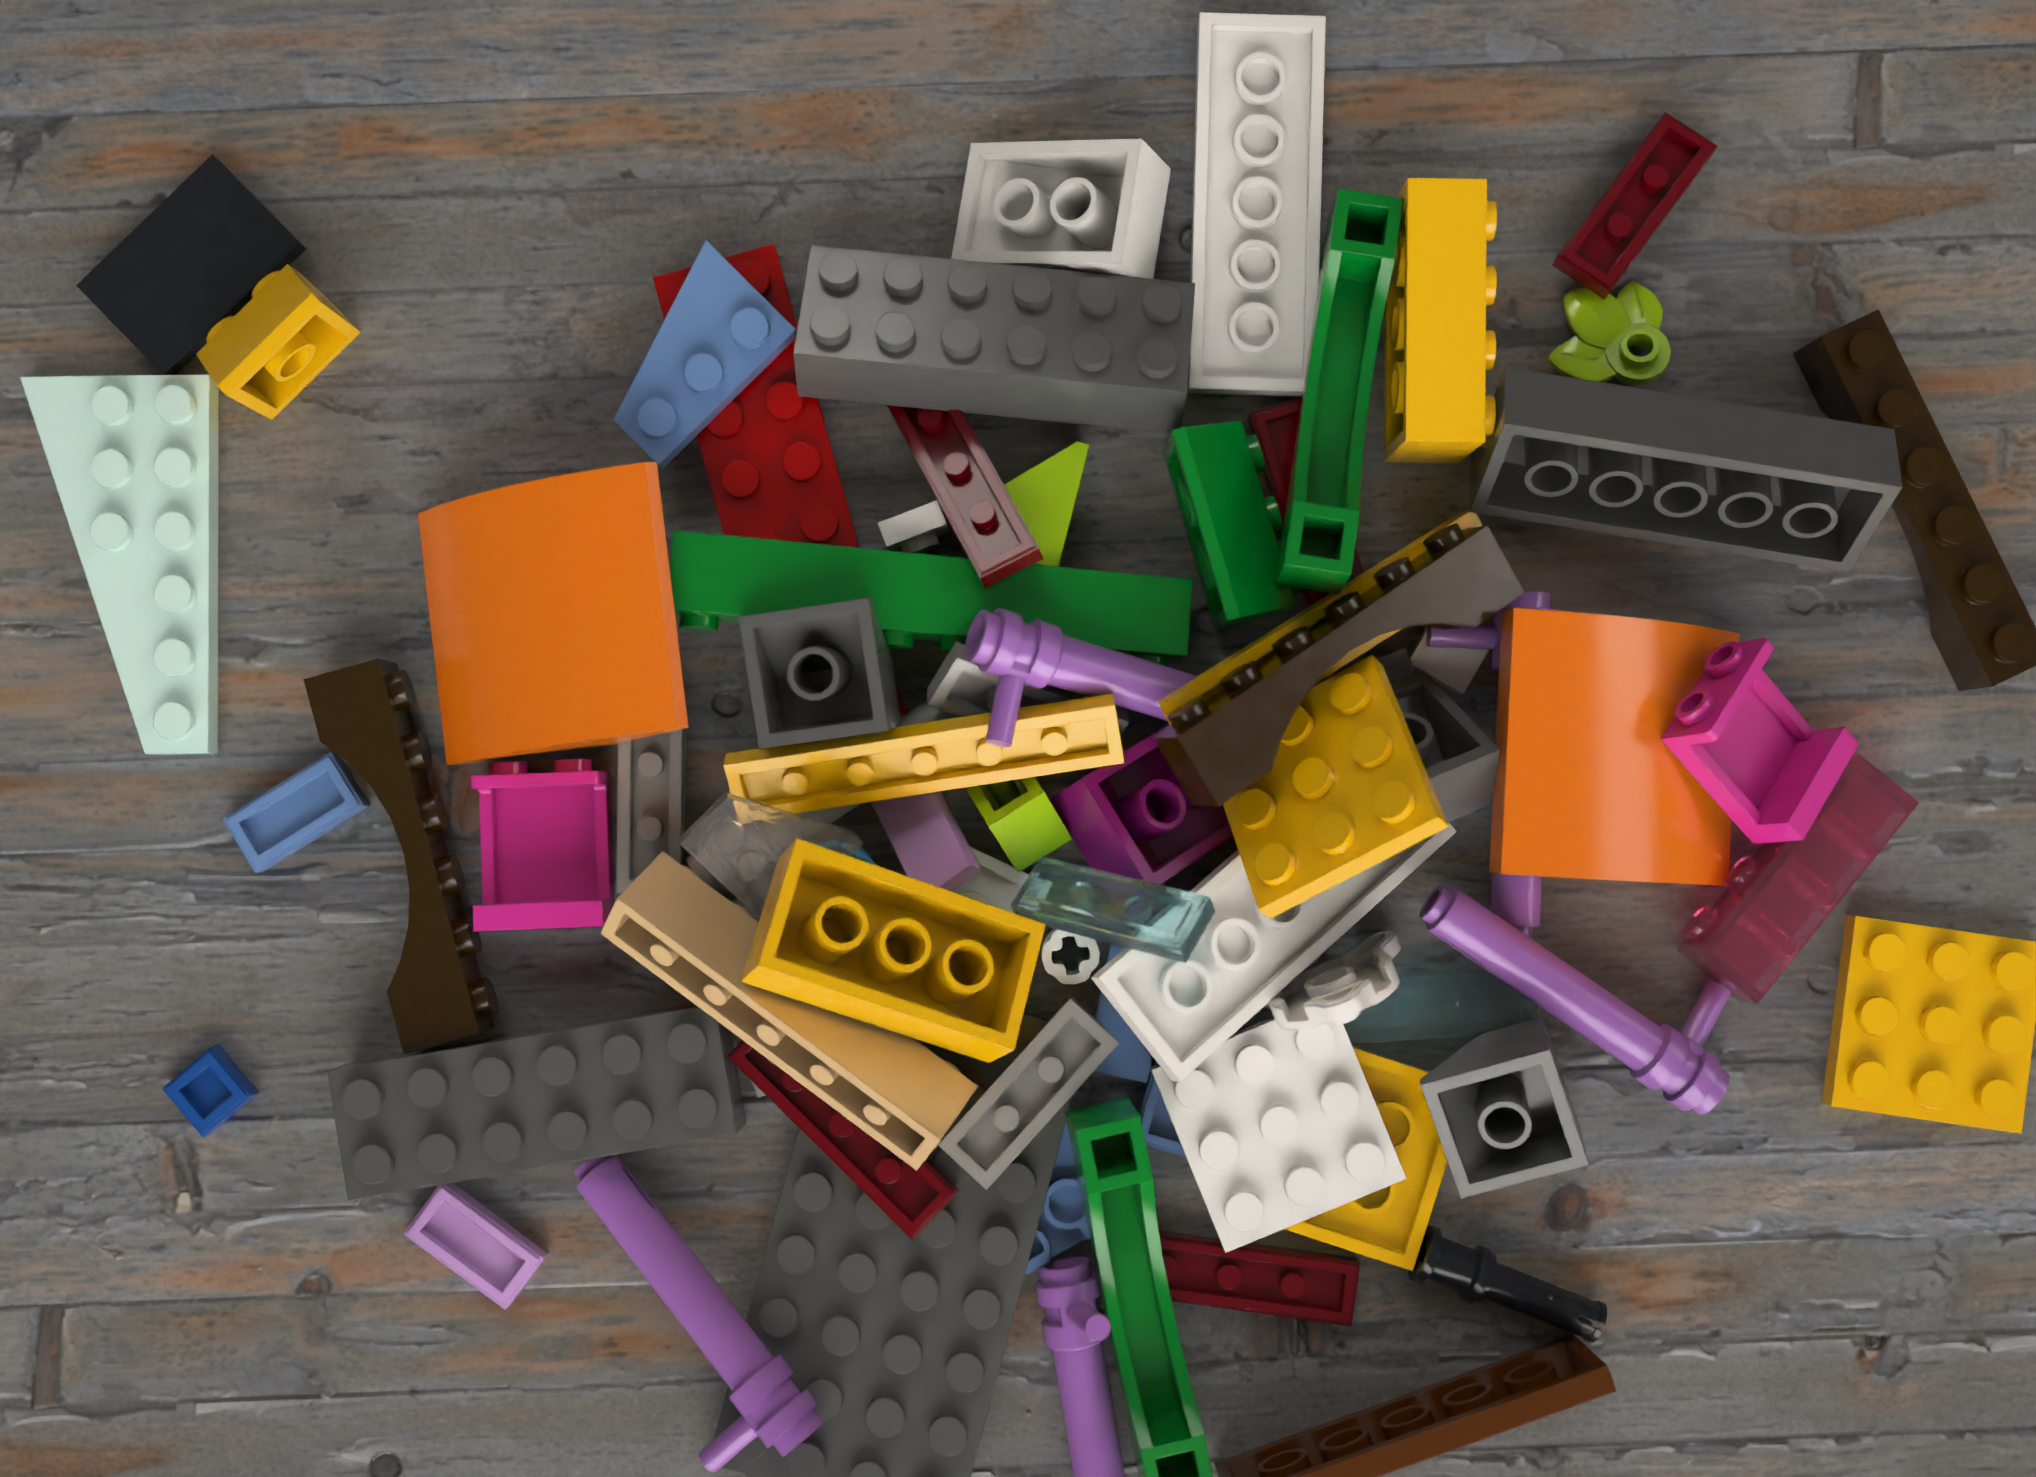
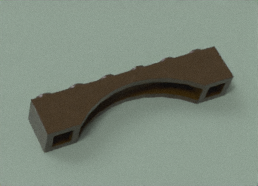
(1967, 588)
(1236, 734)
(438, 982)

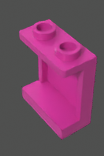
(1755, 746)
(544, 847)

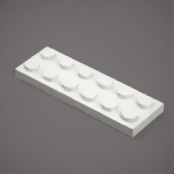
(1256, 201)
(1240, 959)

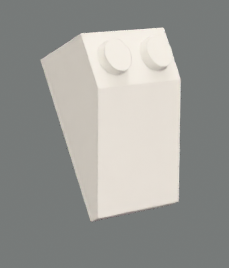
(1064, 205)

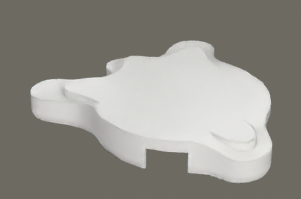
(1339, 985)

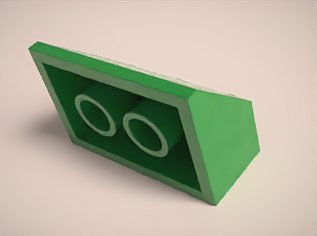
(1228, 521)

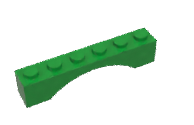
(1336, 392)
(1135, 1290)

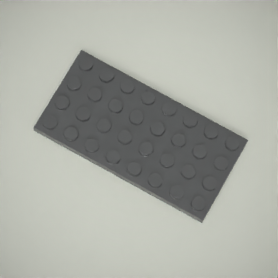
(891, 1328)

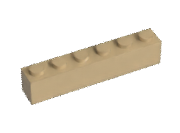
(862, 1071)

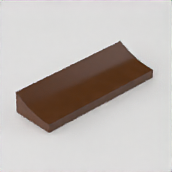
(1435, 1417)

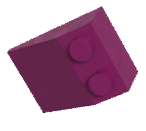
(1139, 818)

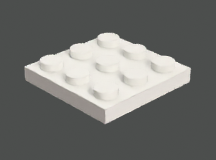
(1279, 1129)

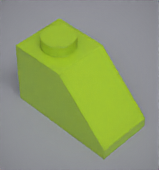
(1048, 497)
(1020, 819)

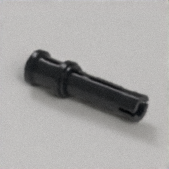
(1479, 1276)

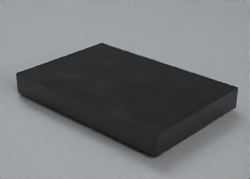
(190, 266)

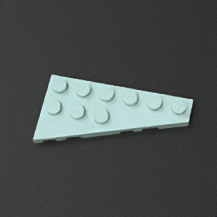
(143, 510)

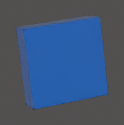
(210, 1090)

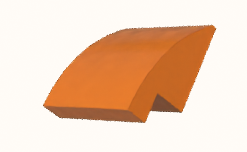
(553, 615)
(1582, 754)

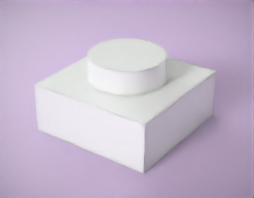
(915, 530)

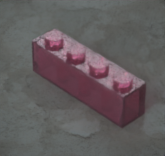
(1794, 885)

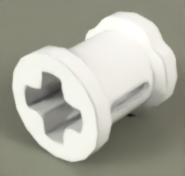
(1056, 968)

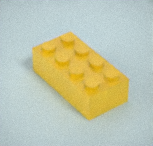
(1438, 324)
(894, 952)

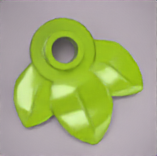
(1606, 331)

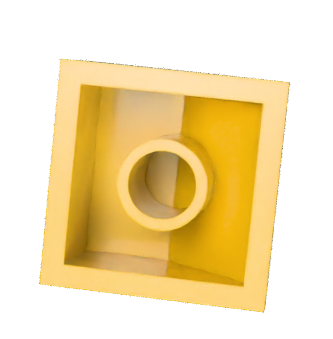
(275, 342)

